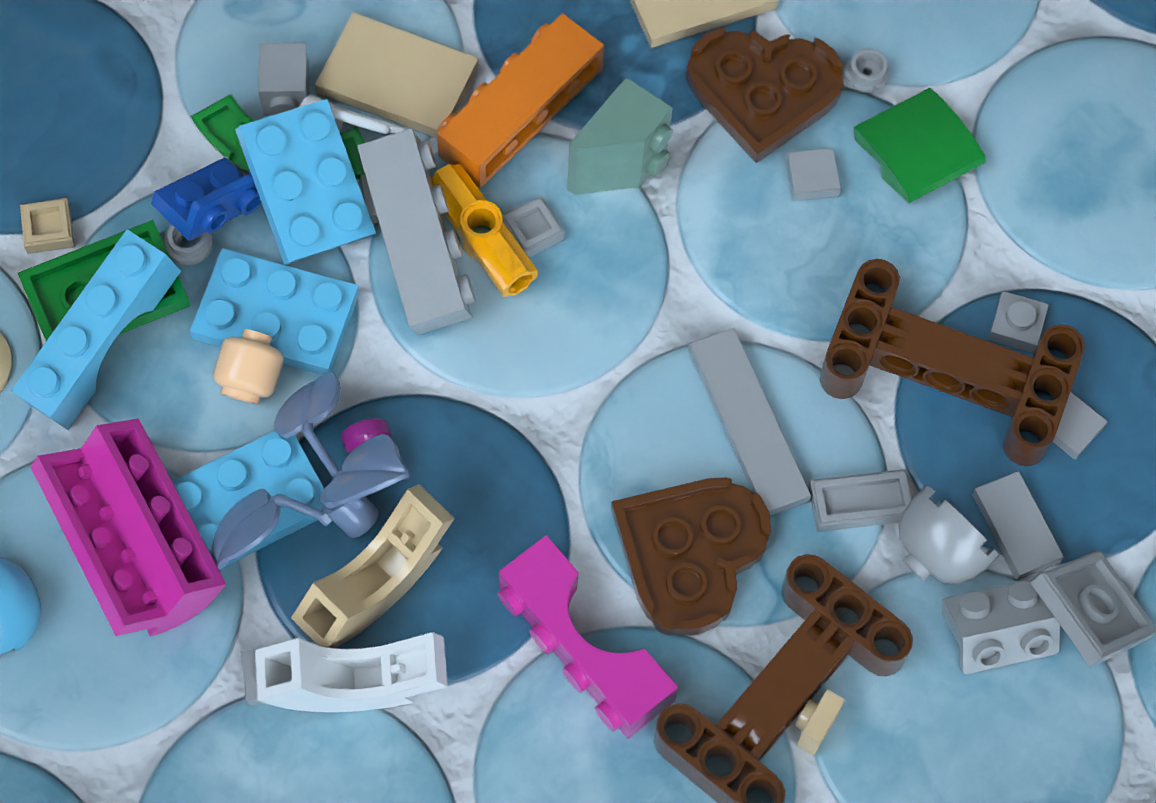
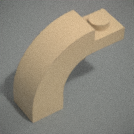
(379, 576)

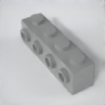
(415, 231)

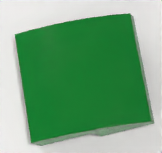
(919, 145)

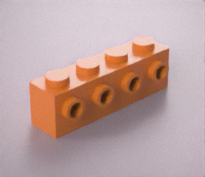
(520, 99)

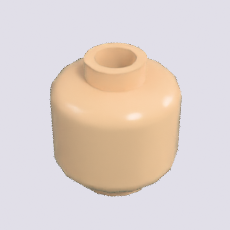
(248, 367)

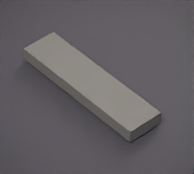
(749, 421)

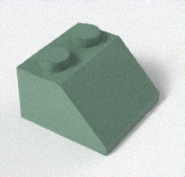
(621, 142)

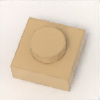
(817, 720)

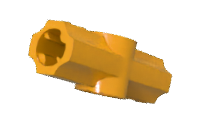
(495, 250)

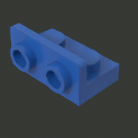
(207, 199)

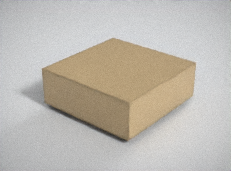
(47, 226)

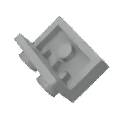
(1001, 626)

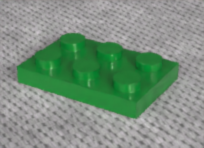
(59, 282)

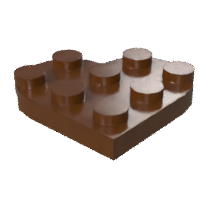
(764, 87)
(688, 549)

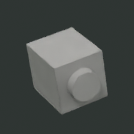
(283, 76)

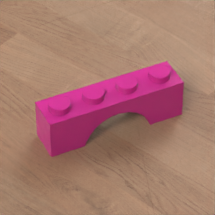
(626, 686)

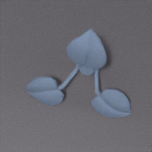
(344, 500)

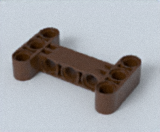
(953, 362)
(784, 684)

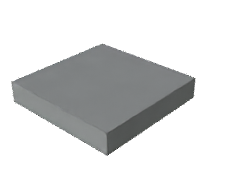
(1094, 607)

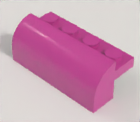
(129, 530)

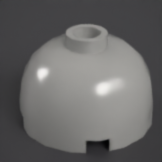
(942, 541)

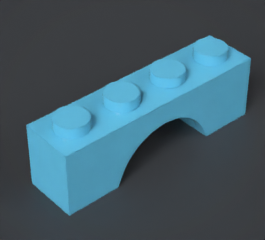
(67, 366)

